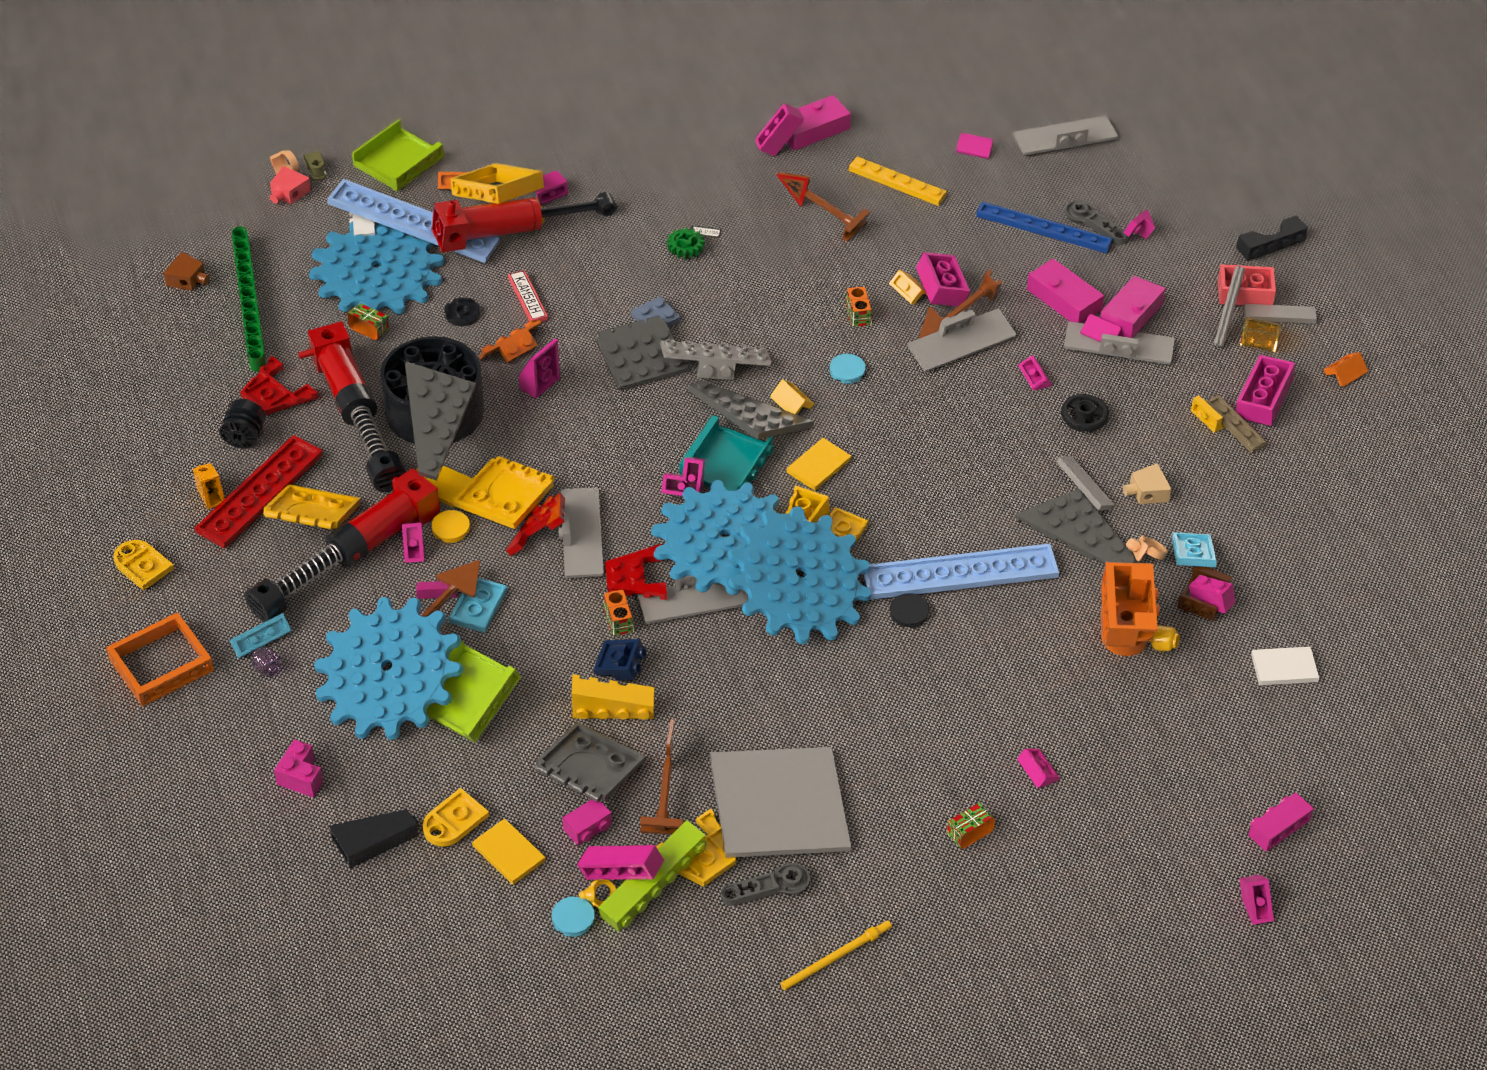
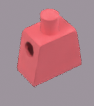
(289, 186)

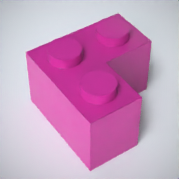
(692, 477)
(296, 770)

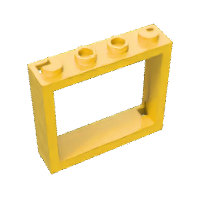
(515, 180)

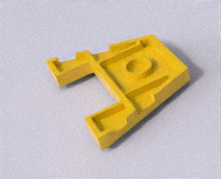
(712, 860)

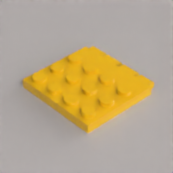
(504, 491)
(311, 507)

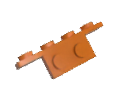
(514, 345)

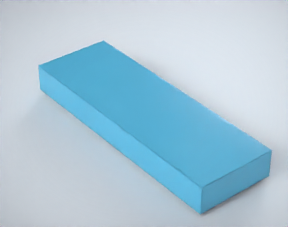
(260, 635)

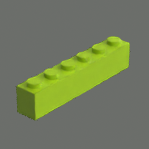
(635, 894)

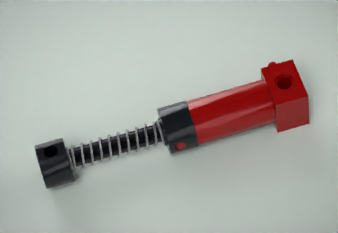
(333, 356)
(412, 501)

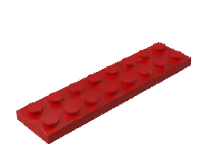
(253, 494)

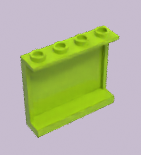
(396, 156)
(475, 693)

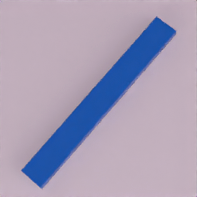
(1044, 227)

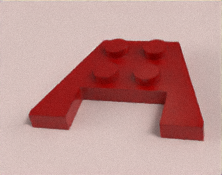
(271, 394)
(547, 514)
(628, 574)

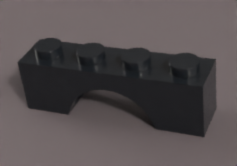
(1254, 244)

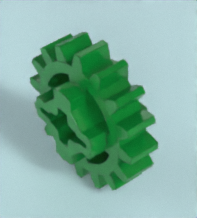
(685, 243)

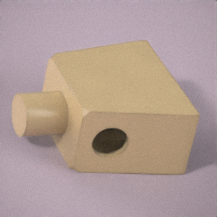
(1148, 486)

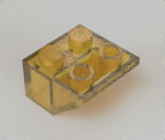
(1260, 334)

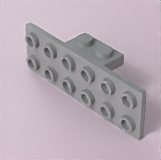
(1065, 135)
(960, 338)
(1140, 347)
(715, 360)
(582, 533)
(686, 601)

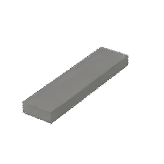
(1280, 313)
(1085, 483)

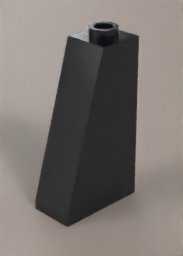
(373, 835)

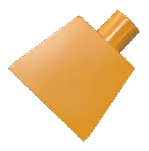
(206, 478)

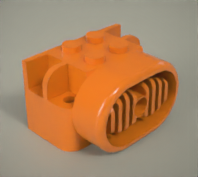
(1128, 607)

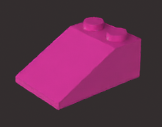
(541, 371)

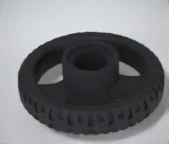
(1085, 412)

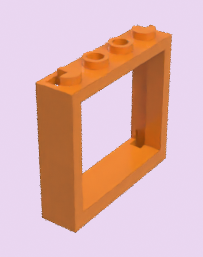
(171, 680)

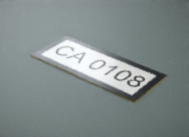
(706, 231)

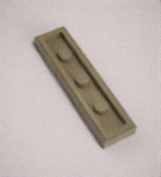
(1237, 425)

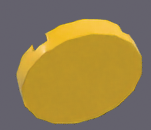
(450, 526)

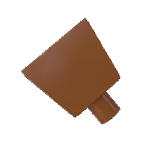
(185, 273)

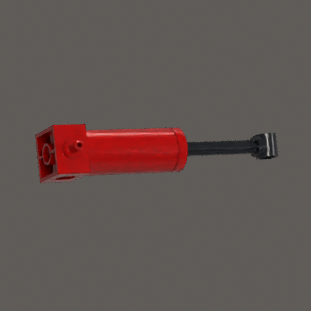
(456, 225)

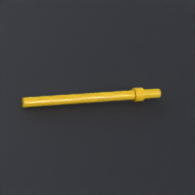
(870, 935)

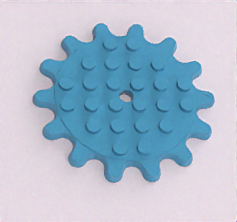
(400, 277)
(696, 528)
(794, 601)
(396, 695)

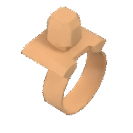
(279, 160)
(1148, 546)

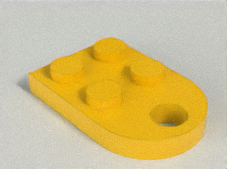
(143, 564)
(454, 818)

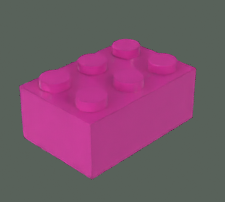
(942, 279)

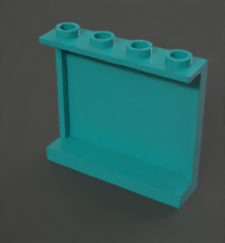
(729, 455)

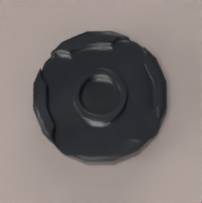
(462, 312)
(909, 610)

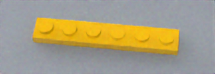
(897, 181)

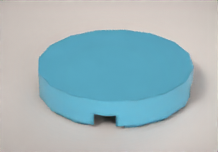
(847, 368)
(573, 916)

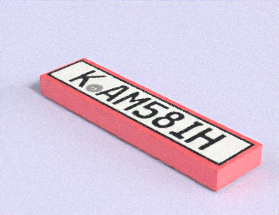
(527, 296)

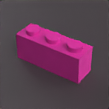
(779, 129)
(1280, 821)

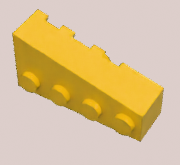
(812, 503)
(611, 700)

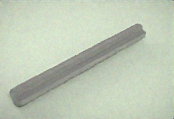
(1229, 306)

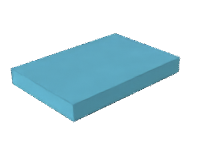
(1193, 549)
(479, 611)

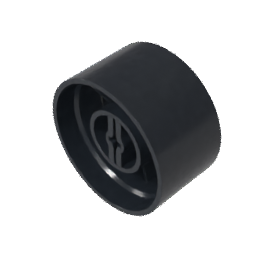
(439, 355)

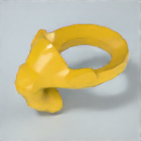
(589, 893)

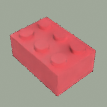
(1255, 288)

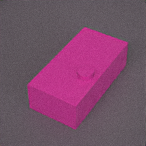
(820, 121)
(1065, 291)
(1134, 305)
(1265, 390)

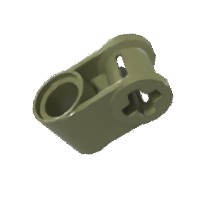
(315, 165)

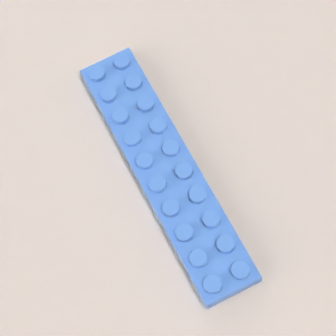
(400, 216)
(961, 571)

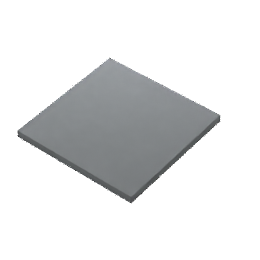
(779, 802)

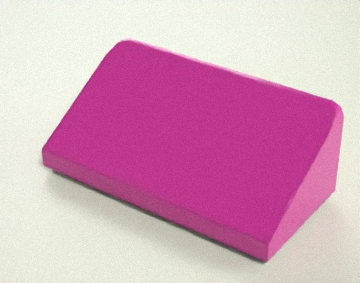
(974, 145)
(1095, 327)
(1034, 373)
(429, 590)
(1037, 767)

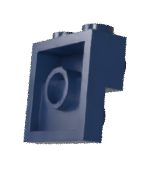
(620, 659)

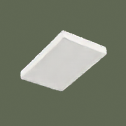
(1284, 665)

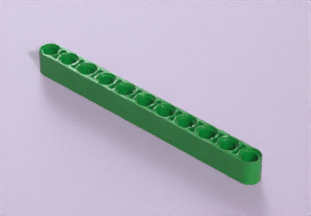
(248, 299)

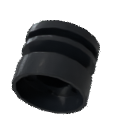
(242, 423)

